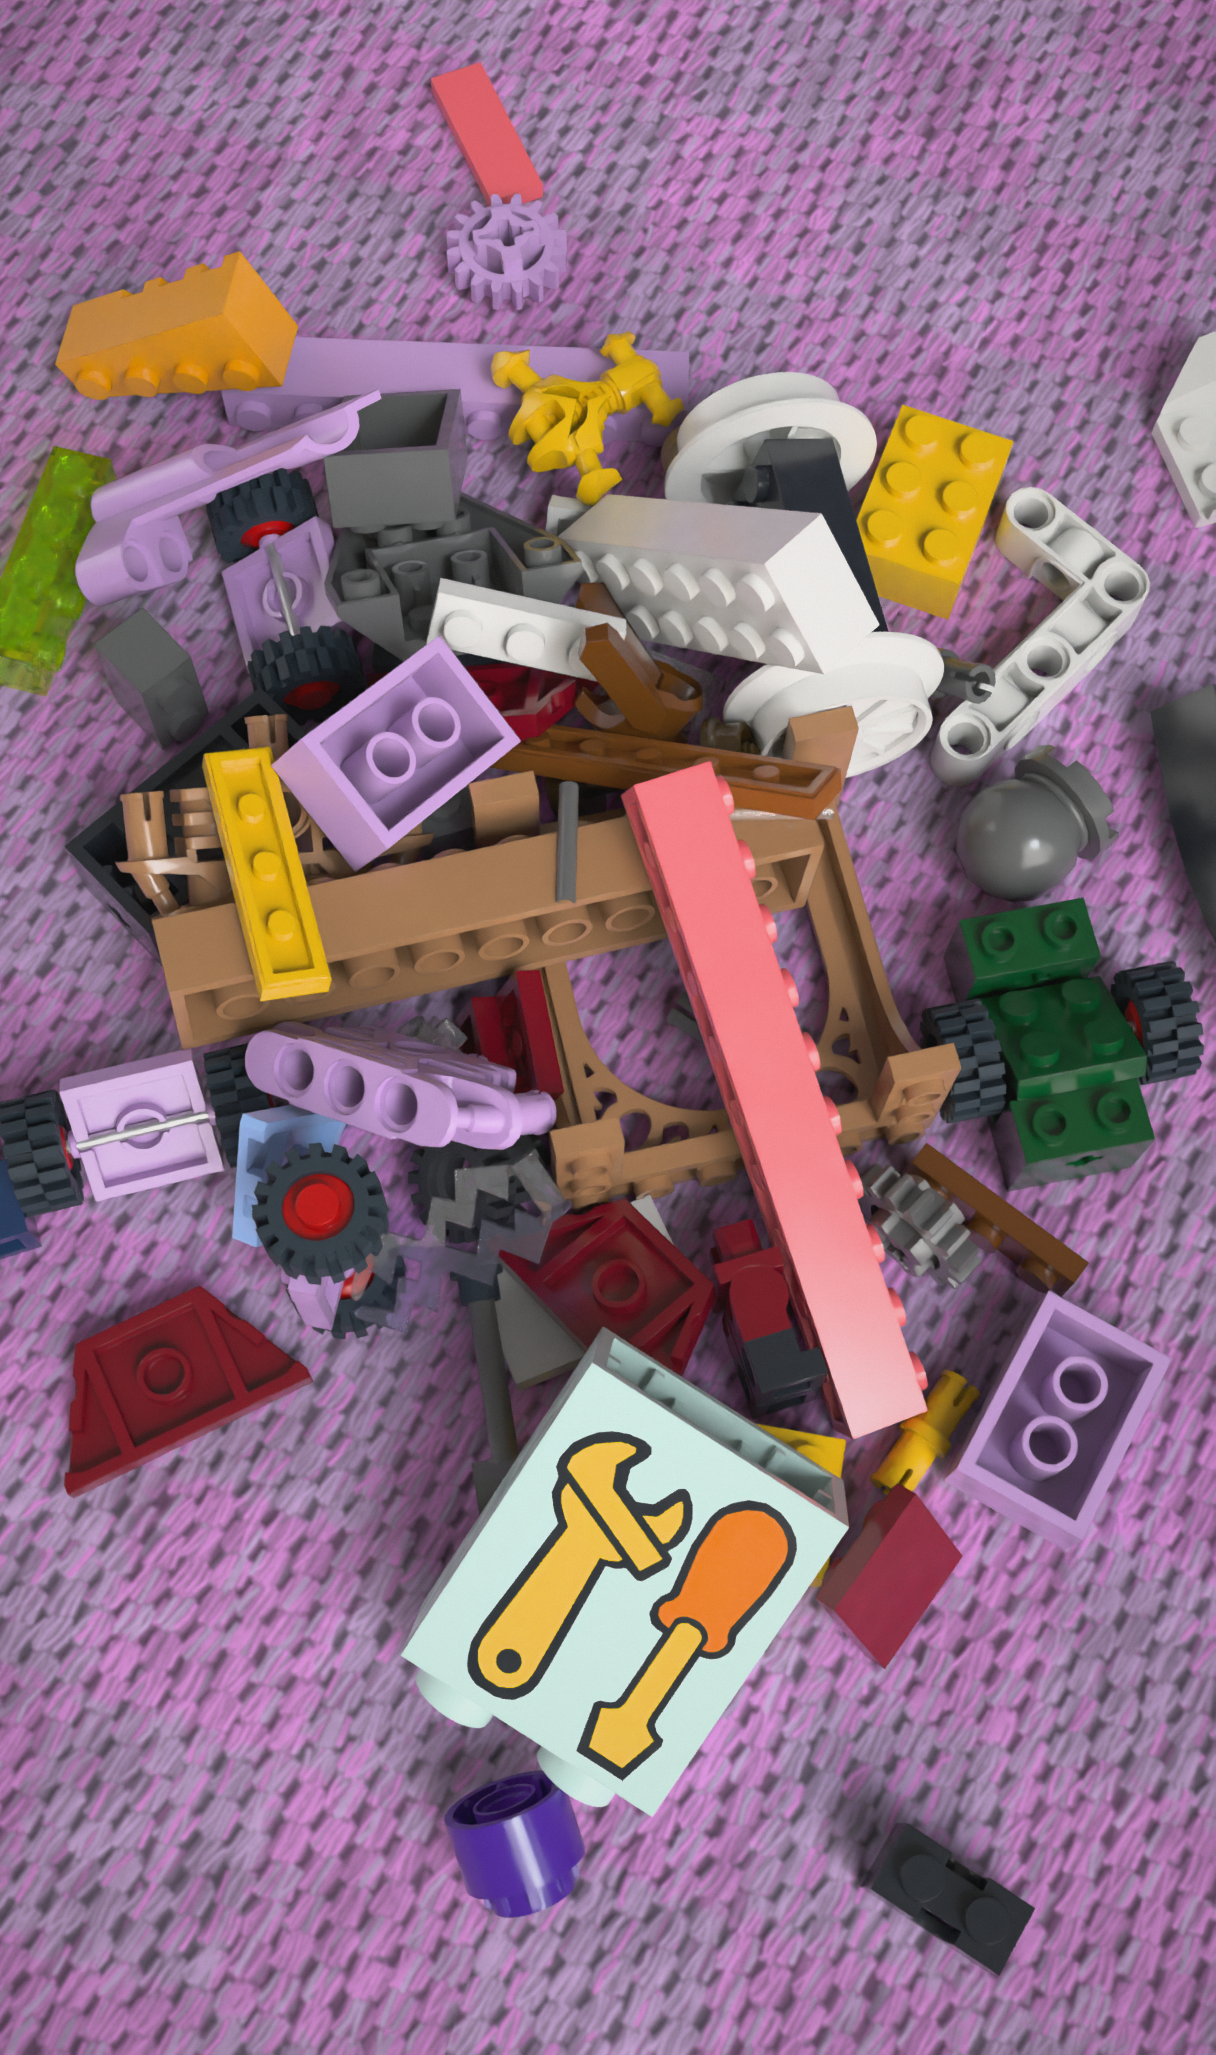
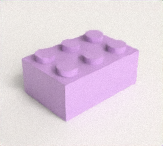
(395, 753)
(1058, 1421)

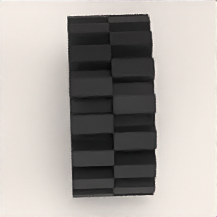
(437, 1179)

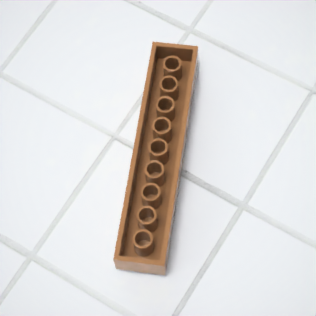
(453, 923)

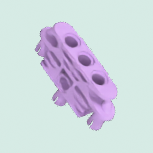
(396, 1085)

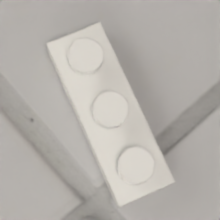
(513, 627)

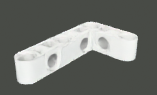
(1066, 645)

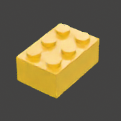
(929, 508)

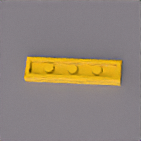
(266, 874)

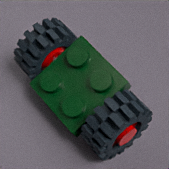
(1067, 1038)

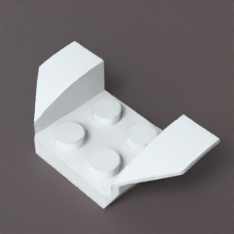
(1188, 432)

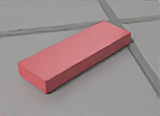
(486, 135)

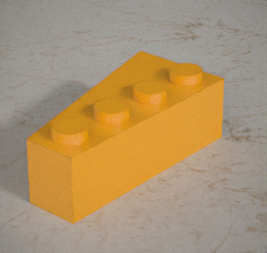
(180, 336)

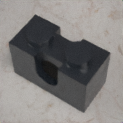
(921, 1873)

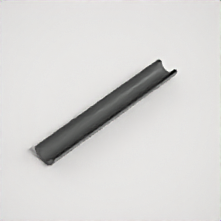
(567, 842)

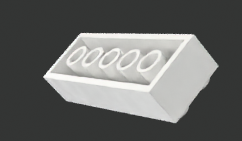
(725, 579)

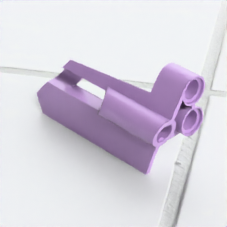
(137, 525)

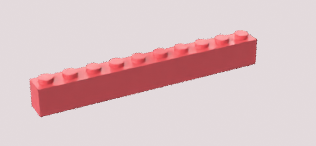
(775, 1098)

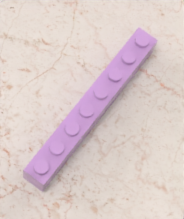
(331, 368)

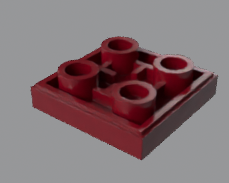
(888, 1575)

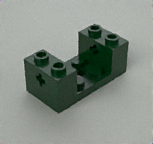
(1062, 1132)

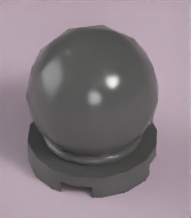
(1029, 830)

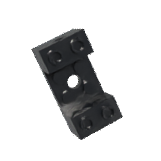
(105, 839)

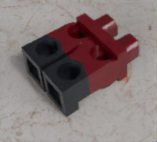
(757, 1324)

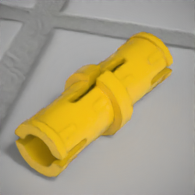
(926, 1434)

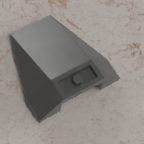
(391, 577)

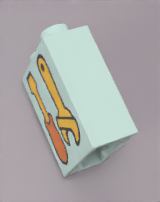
(625, 1577)

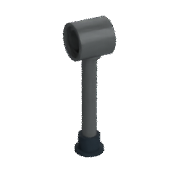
(493, 1382)

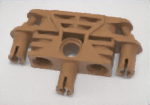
(209, 879)

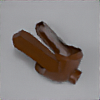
(643, 693)

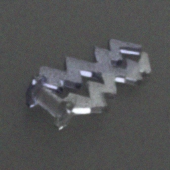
(438, 1258)

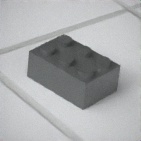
(401, 464)

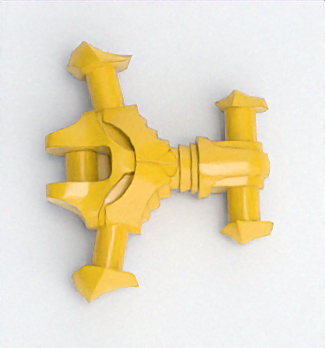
(570, 415)

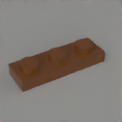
(999, 1226)

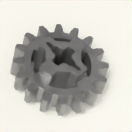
(918, 1226)

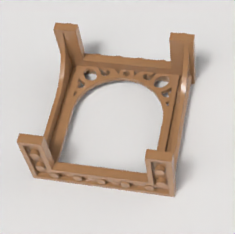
(895, 1079)

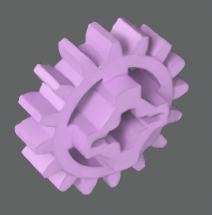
(506, 251)

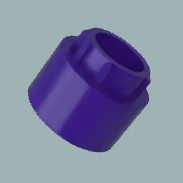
(516, 1843)

